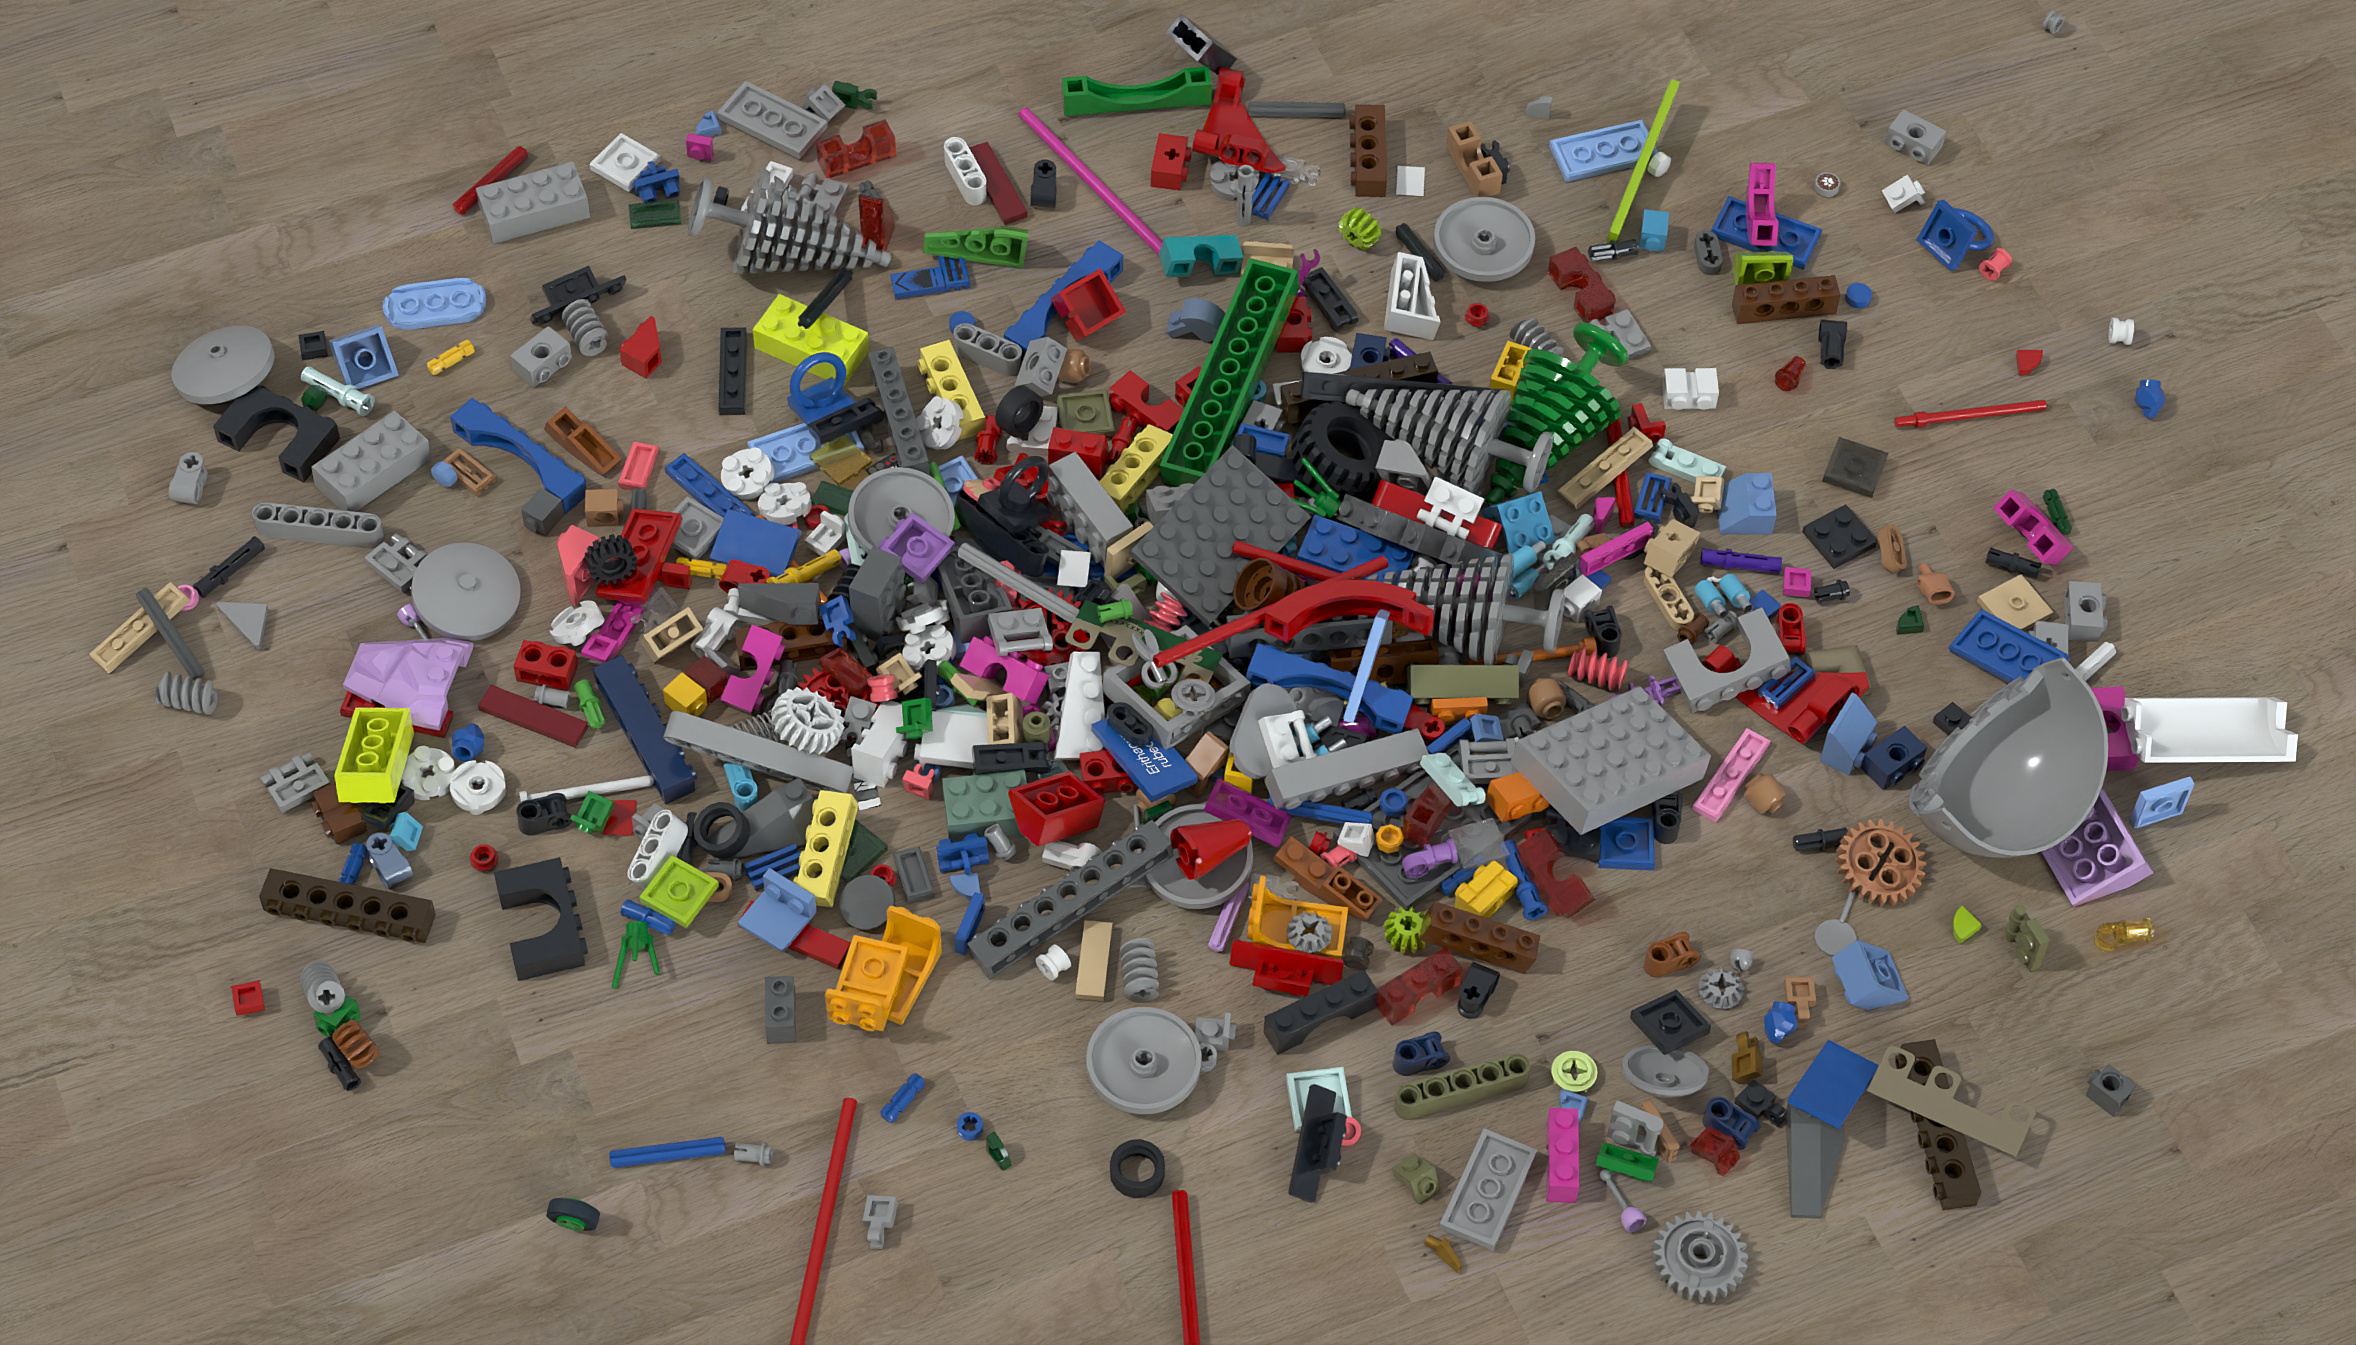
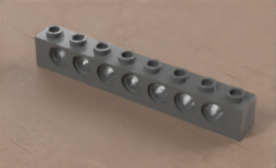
(1066, 912)

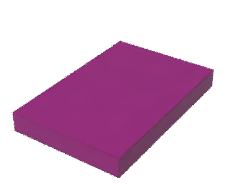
(1264, 820)

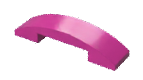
(613, 633)

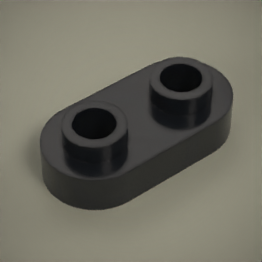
(1129, 724)

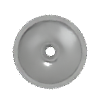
(1664, 1075)

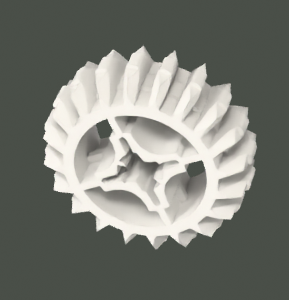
(807, 721)

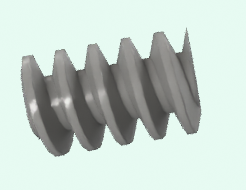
(585, 327)
(1533, 336)
(186, 695)
(1139, 970)
(322, 987)

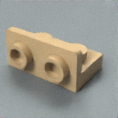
(1273, 253)

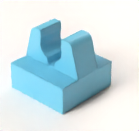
(405, 831)

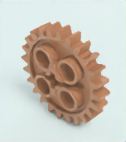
(1903, 876)

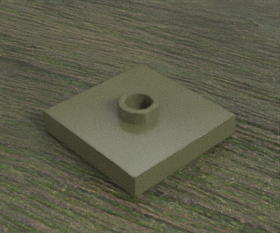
(1086, 412)

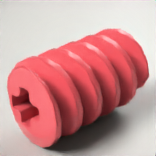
(1167, 613)
(1598, 668)

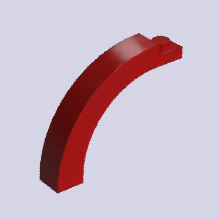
(1344, 599)

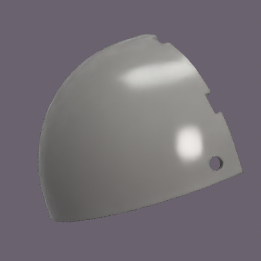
(2019, 768)

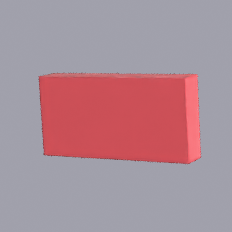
(638, 466)

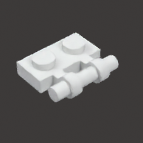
(1453, 500)

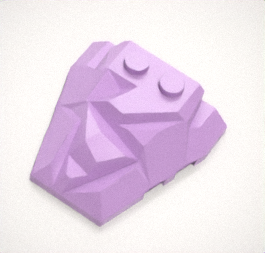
(409, 675)

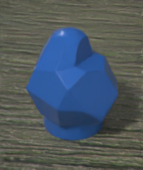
(2150, 397)
(467, 742)
(1780, 1021)

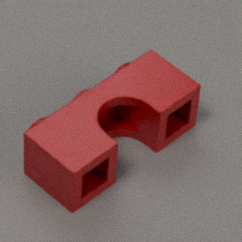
(1129, 398)

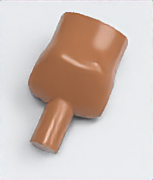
(1934, 585)

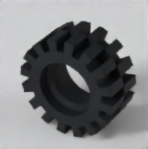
(607, 549)

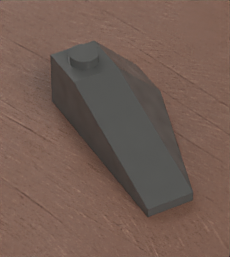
(970, 596)
(773, 821)
(1812, 1160)

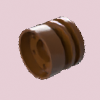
(1264, 583)

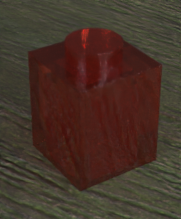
(709, 677)

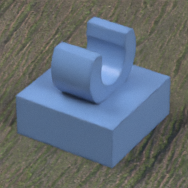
(1486, 728)

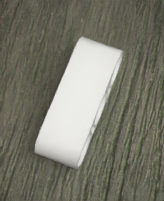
(965, 171)
(659, 843)

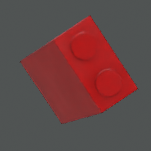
(1090, 447)

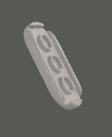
(1247, 740)

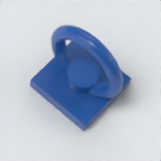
(1950, 234)
(822, 397)

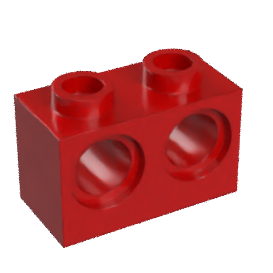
(545, 668)
(1108, 769)

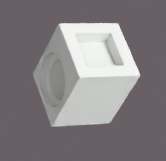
(1579, 597)

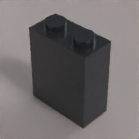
(1200, 44)

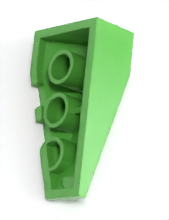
(987, 245)

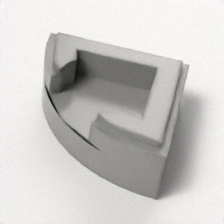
(1539, 108)

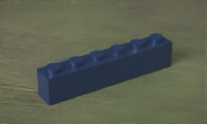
(644, 729)

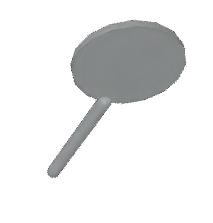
(1834, 934)

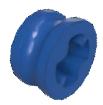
(972, 1117)

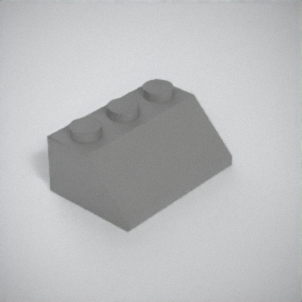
(1403, 467)

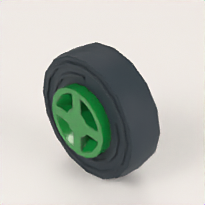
(573, 1214)

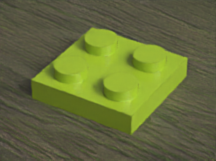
(679, 891)

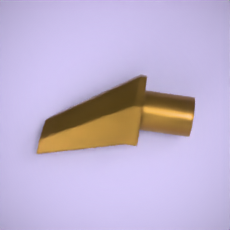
(1444, 1251)

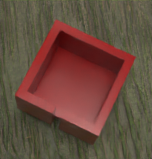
(1088, 305)

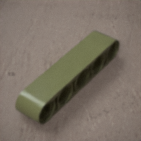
(1453, 1096)

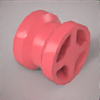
(882, 687)

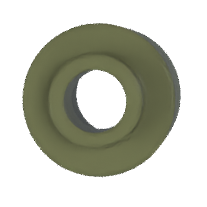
(1036, 728)

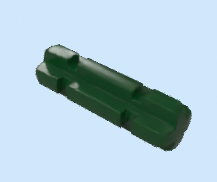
(2057, 511)

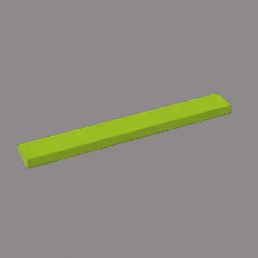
(1643, 161)

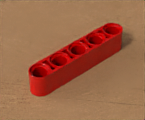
(1408, 504)

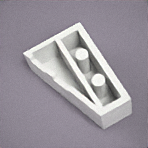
(1409, 299)
(878, 753)

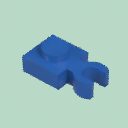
(836, 618)

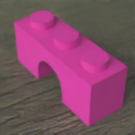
(2043, 536)
(763, 648)
(1023, 678)
(2119, 747)
(1563, 1155)

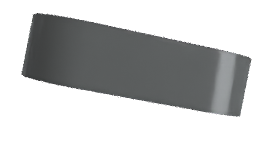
(1712, 252)

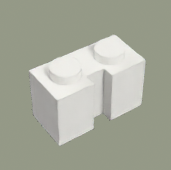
(1690, 389)

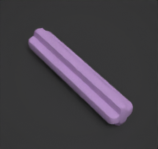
(1227, 920)

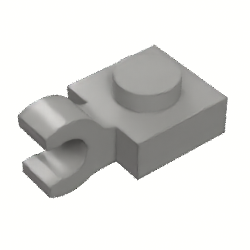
(879, 1214)

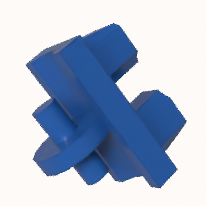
(656, 179)
(962, 854)

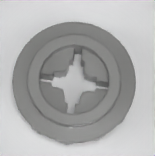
(1201, 690)
(1309, 943)
(1711, 993)

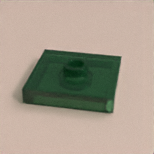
(862, 852)

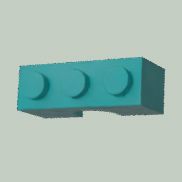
(1218, 251)

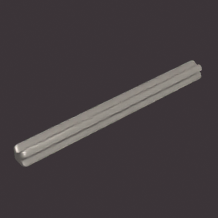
(1018, 582)

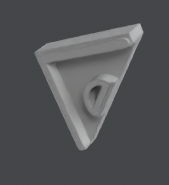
(247, 619)

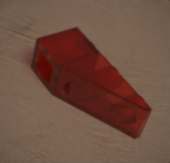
(876, 221)
(1426, 815)

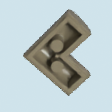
(1837, 660)

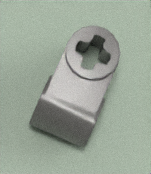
(188, 479)

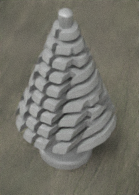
(767, 226)
(1455, 433)
(1478, 606)

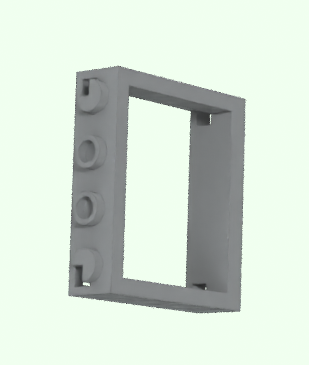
(1186, 724)

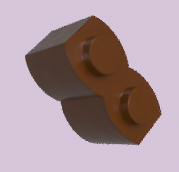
(340, 818)

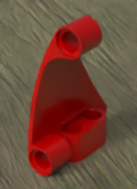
(1231, 132)
(1808, 709)

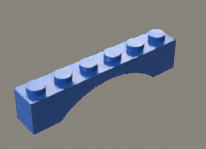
(1035, 321)
(482, 427)
(1383, 706)

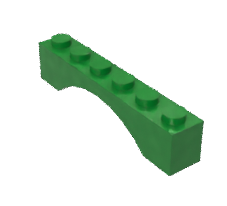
(1088, 96)

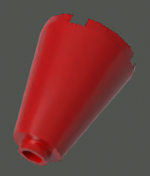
(1208, 845)

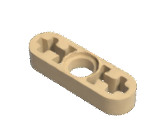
(1668, 608)

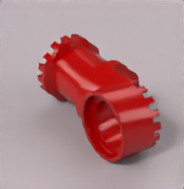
(987, 441)

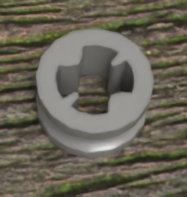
(2053, 22)
(1212, 1059)

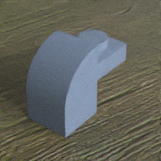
(1198, 317)

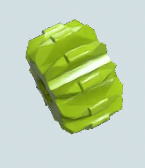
(1359, 228)
(1404, 930)

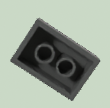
(878, 594)

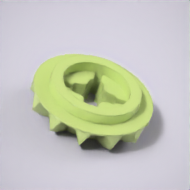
(1583, 1064)

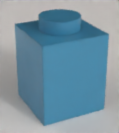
(1654, 230)

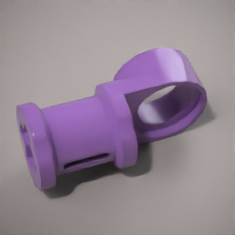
(1421, 862)

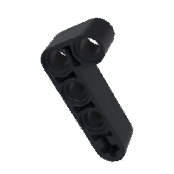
(1276, 468)

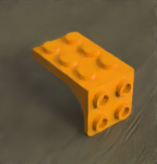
(1271, 916)
(925, 948)
(867, 984)

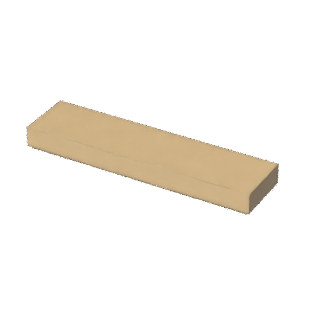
(1605, 468)
(136, 630)

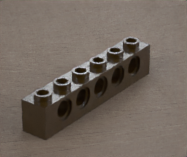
(337, 895)
(1951, 1192)

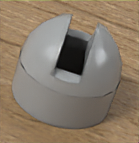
(1741, 959)

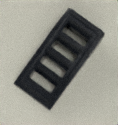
(404, 800)

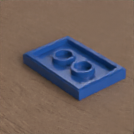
(755, 542)

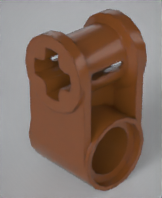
(1675, 955)

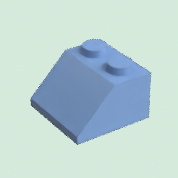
(364, 357)
(1748, 505)
(1849, 736)
(1869, 976)

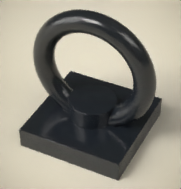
(1012, 503)

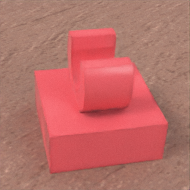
(918, 784)

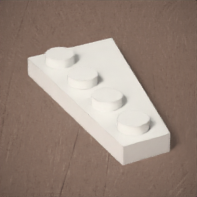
(1080, 707)

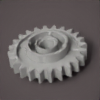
(1694, 1276)

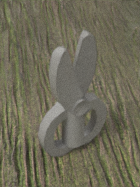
(1147, 651)

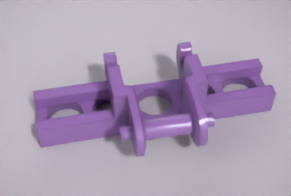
(1658, 689)

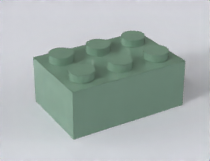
(980, 802)

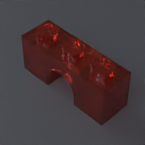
(874, 146)
(1573, 270)
(1540, 854)
(1434, 974)

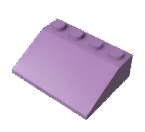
(2097, 856)

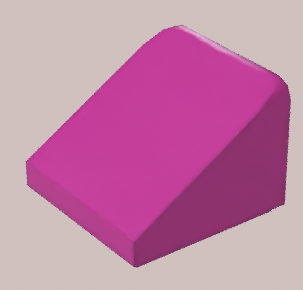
(1602, 512)

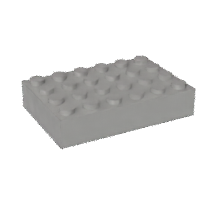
(1610, 760)

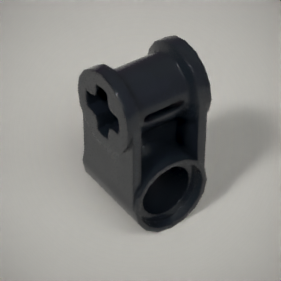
(1044, 185)
(1605, 630)
(543, 813)
(1666, 813)
(1476, 990)

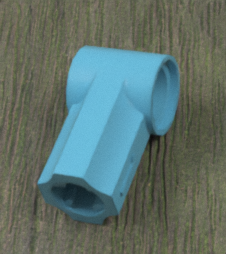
(741, 785)

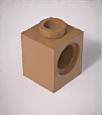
(603, 507)

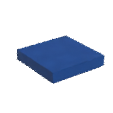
(1627, 844)

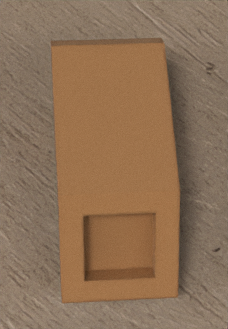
(1206, 759)

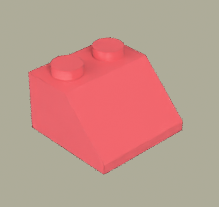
(571, 550)

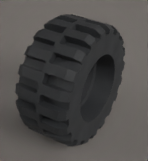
(1346, 428)

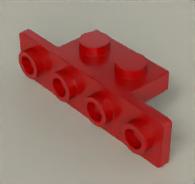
(1285, 968)

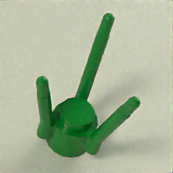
(1326, 503)
(636, 939)

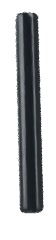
(825, 298)

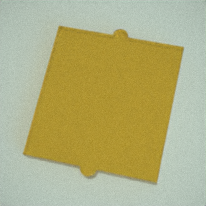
(840, 459)

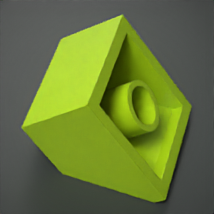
(1761, 267)

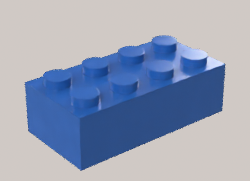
(1344, 548)

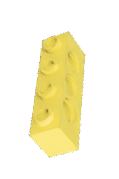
(949, 381)
(1136, 467)
(827, 807)

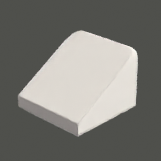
(1357, 838)

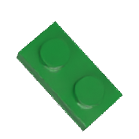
(1627, 1161)

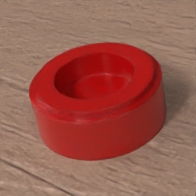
(813, 518)

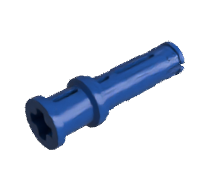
(1526, 889)

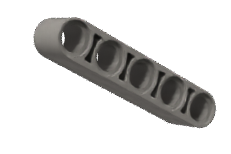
(318, 525)

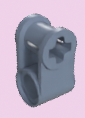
(387, 860)

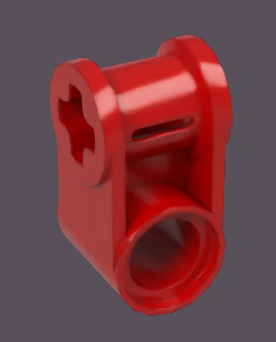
(742, 573)
(1791, 632)
(1425, 723)

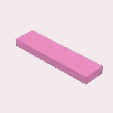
(1731, 775)

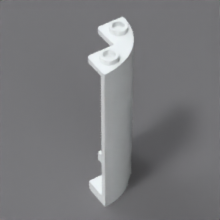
(2209, 729)

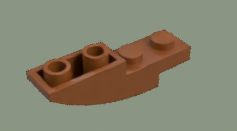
(1326, 883)

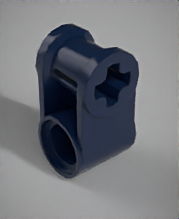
(1425, 1052)
(1733, 1121)

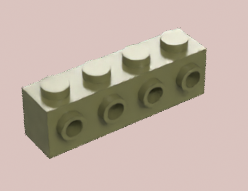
(1463, 681)

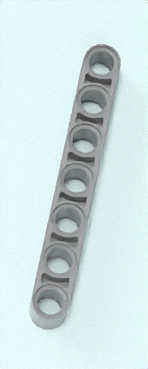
(757, 753)

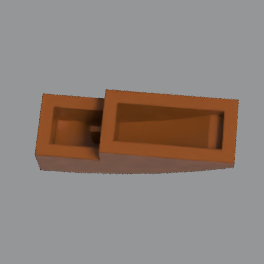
(582, 441)

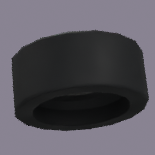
(1010, 405)
(710, 815)
(1137, 1148)

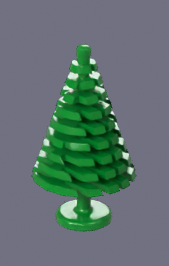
(1558, 400)

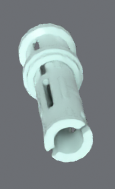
(346, 394)
(1568, 544)

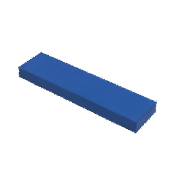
(703, 487)

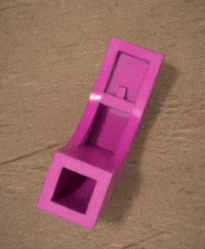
(1760, 213)

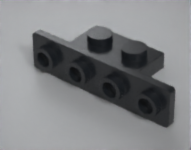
(573, 287)
(1318, 1143)

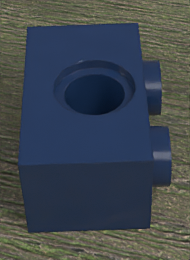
(1369, 350)
(1901, 745)

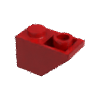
(642, 349)

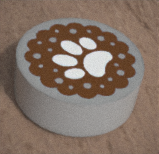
(1827, 184)

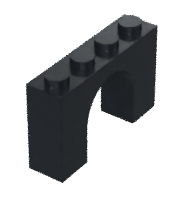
(261, 407)
(561, 946)

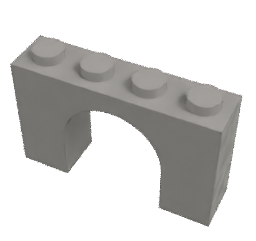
(1704, 687)

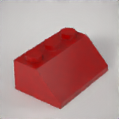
(1055, 808)

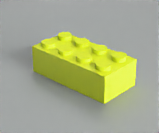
(783, 338)
(374, 755)

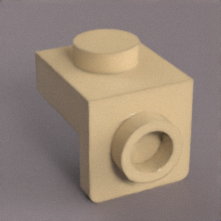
(1708, 493)
(904, 676)

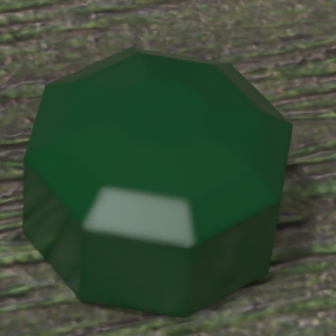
(314, 397)

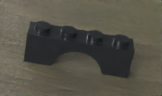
(1296, 1021)

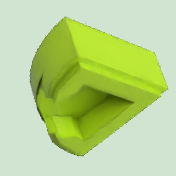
(1964, 925)

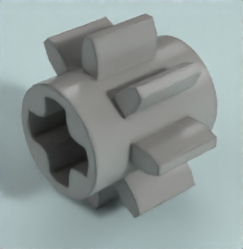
(1052, 707)

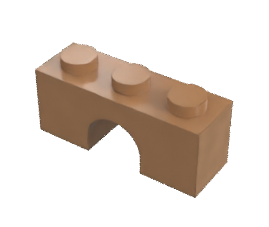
(1479, 172)

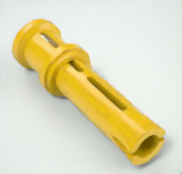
(809, 570)

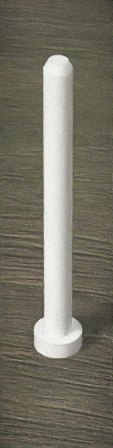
(600, 788)

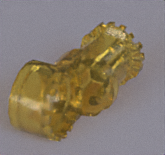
(2124, 933)

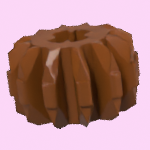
(355, 1044)

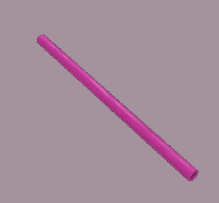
(1091, 179)

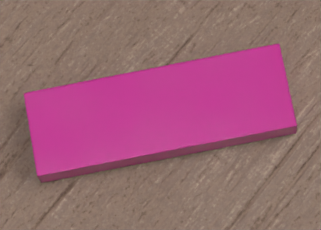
(1615, 549)

